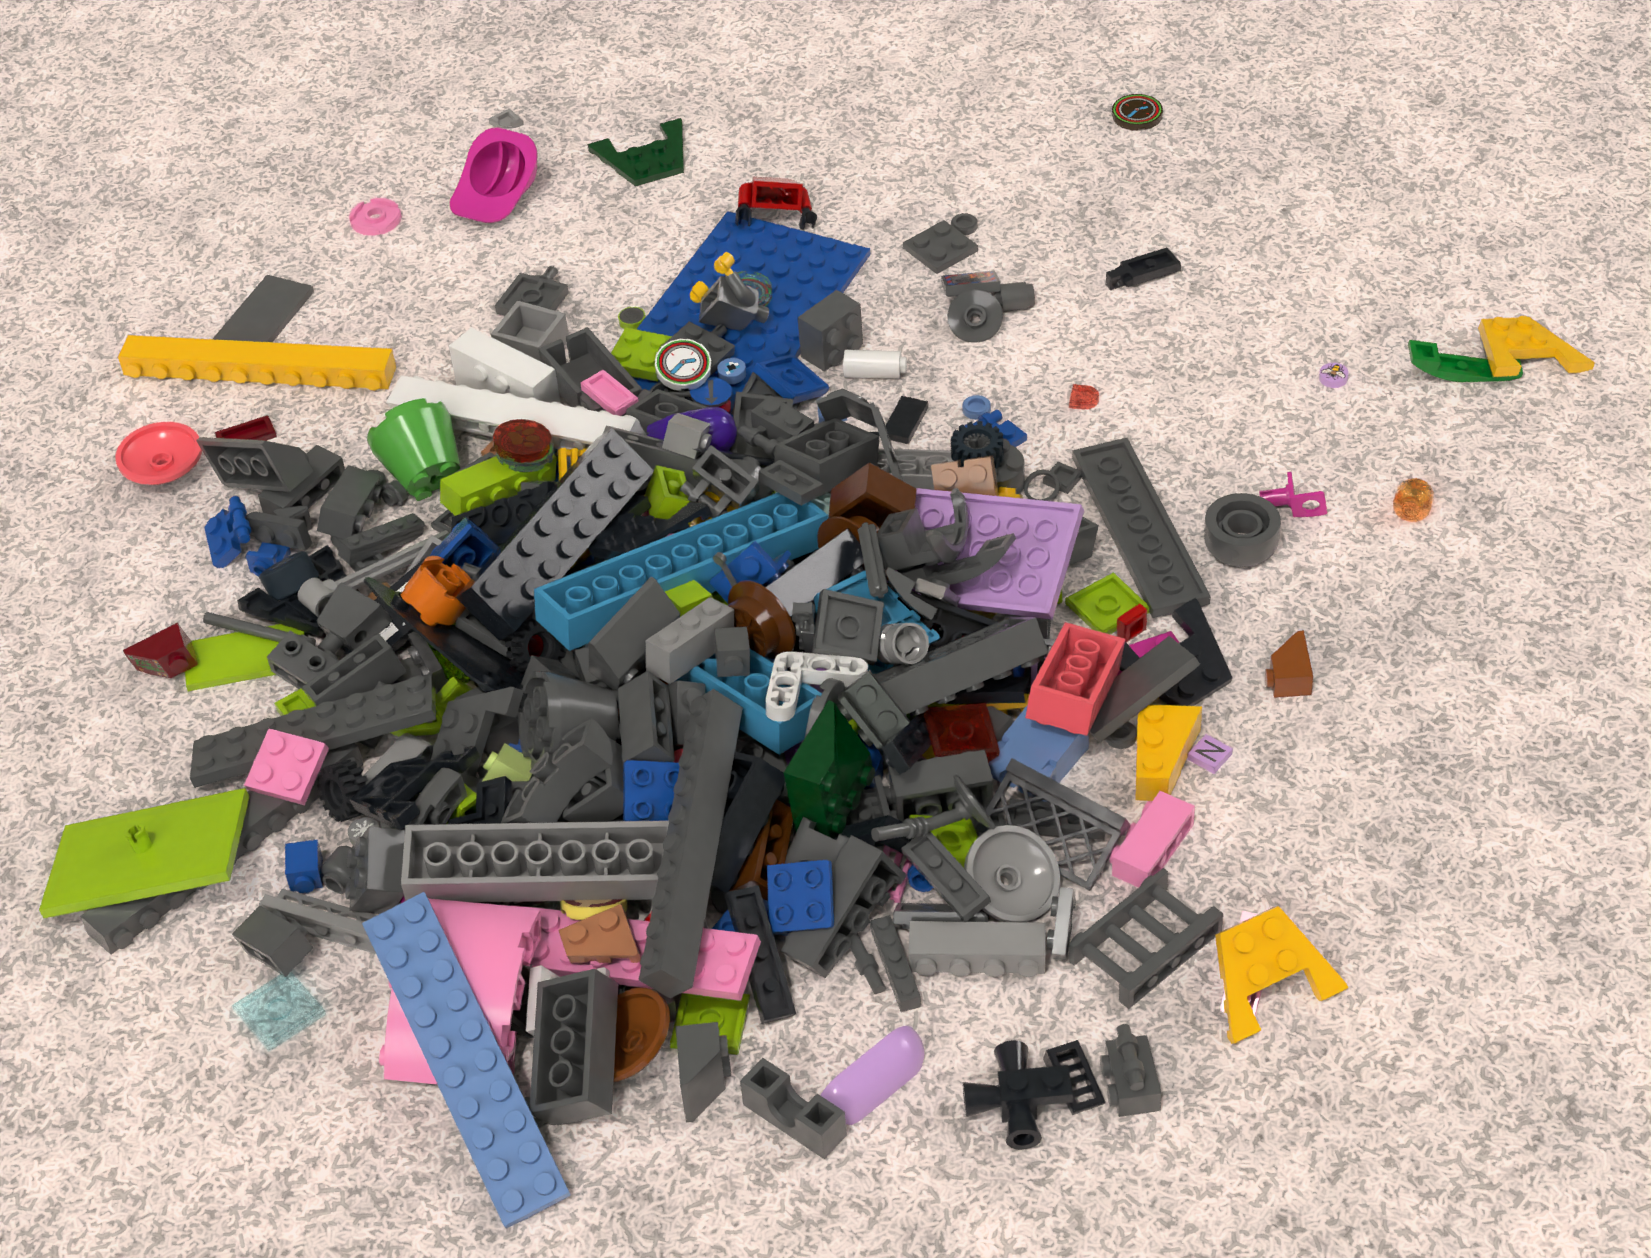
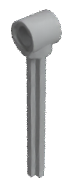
(317, 593)

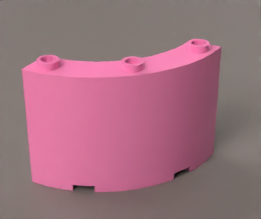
(491, 948)

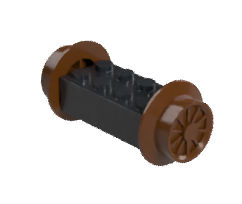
(769, 608)

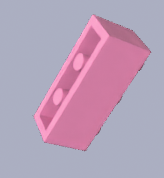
(1152, 839)

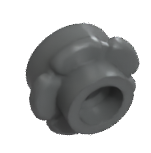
(394, 493)

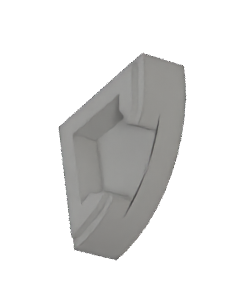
(506, 119)

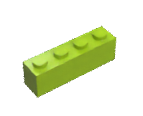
(487, 483)

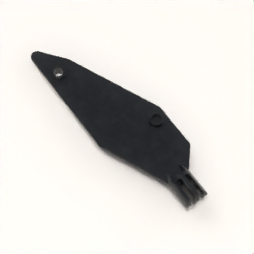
(468, 654)

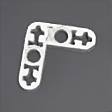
(802, 671)

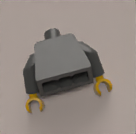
(728, 299)

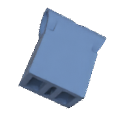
(1040, 747)

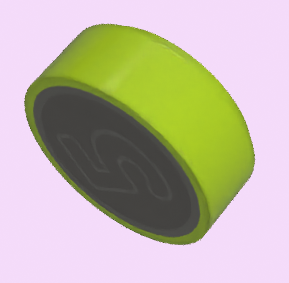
(631, 317)

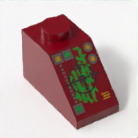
(163, 653)

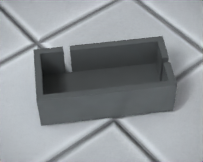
(586, 358)

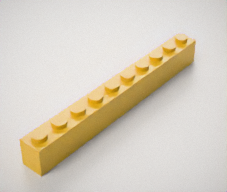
(257, 362)

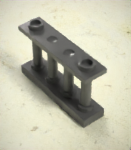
(1155, 966)

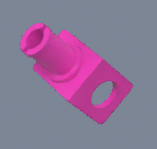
(1287, 496)

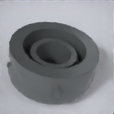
(1246, 515)

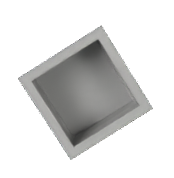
(531, 327)

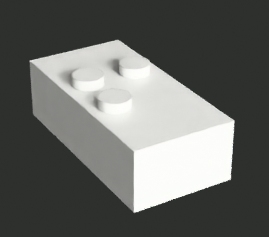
(494, 366)

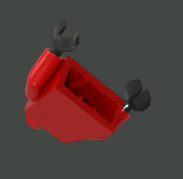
(774, 194)

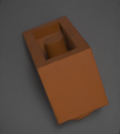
(1290, 669)

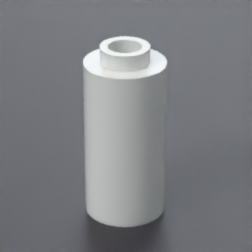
(874, 364)

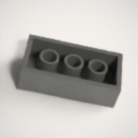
(574, 1048)

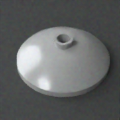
(1025, 864)

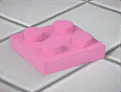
(286, 766)

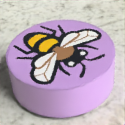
(1333, 375)

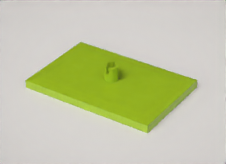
(145, 853)

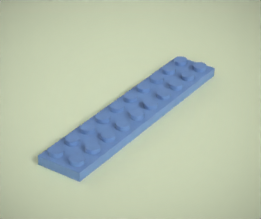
(466, 1061)

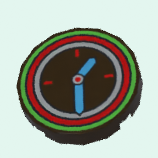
(1137, 112)

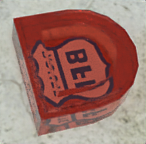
(1083, 397)

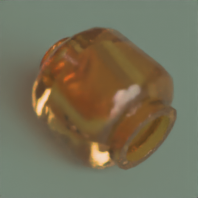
(1413, 500)

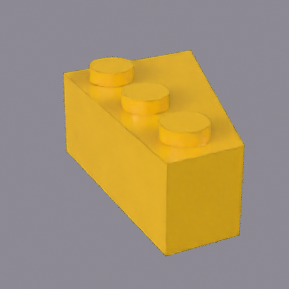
(1163, 746)

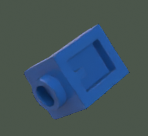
(265, 557)

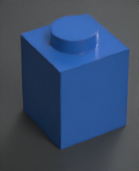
(303, 866)

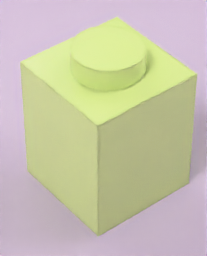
(508, 763)

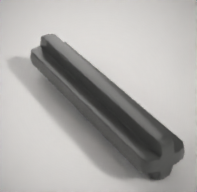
(873, 560)

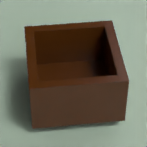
(871, 495)

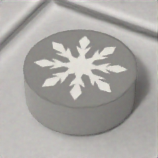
(358, 828)

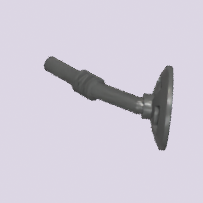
(919, 827)

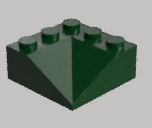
(828, 773)

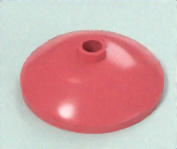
(158, 453)

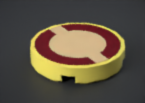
(586, 908)

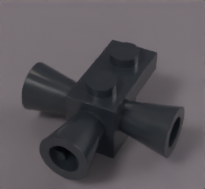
(1019, 1093)

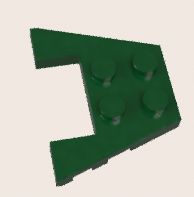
(649, 161)

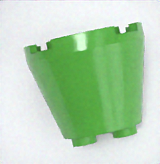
(416, 445)

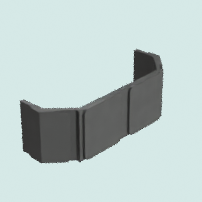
(846, 404)

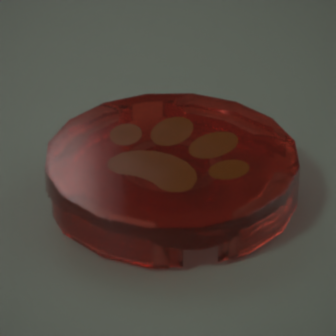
(522, 440)

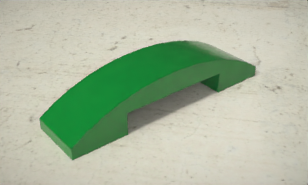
(1452, 367)

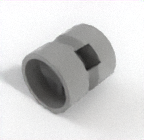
(902, 643)

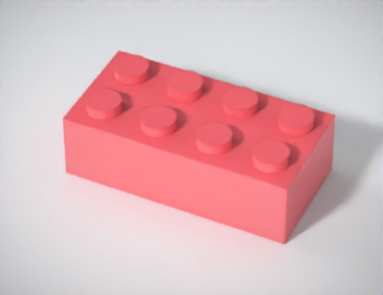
(1075, 679)

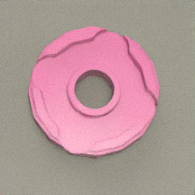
(363, 224)

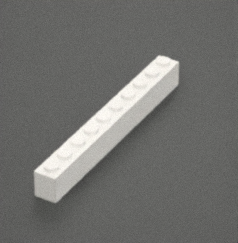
(484, 411)

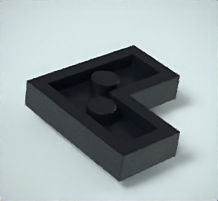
(491, 802)

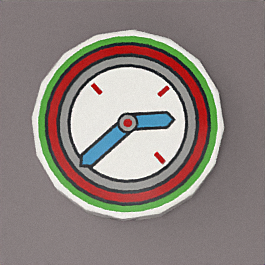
(683, 364)

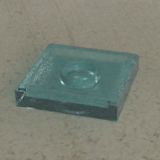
(278, 1010)

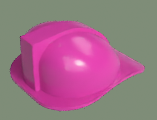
(495, 175)

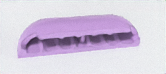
(876, 1074)

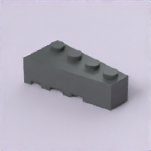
(859, 883)

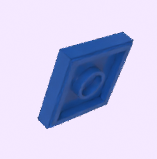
(791, 378)

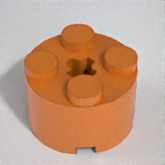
(434, 591)

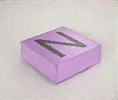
(1210, 754)

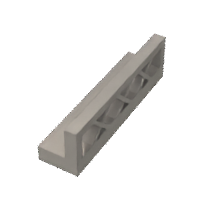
(322, 923)

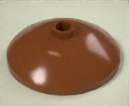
(640, 1030)

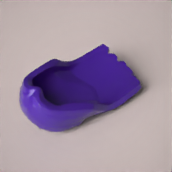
(721, 426)

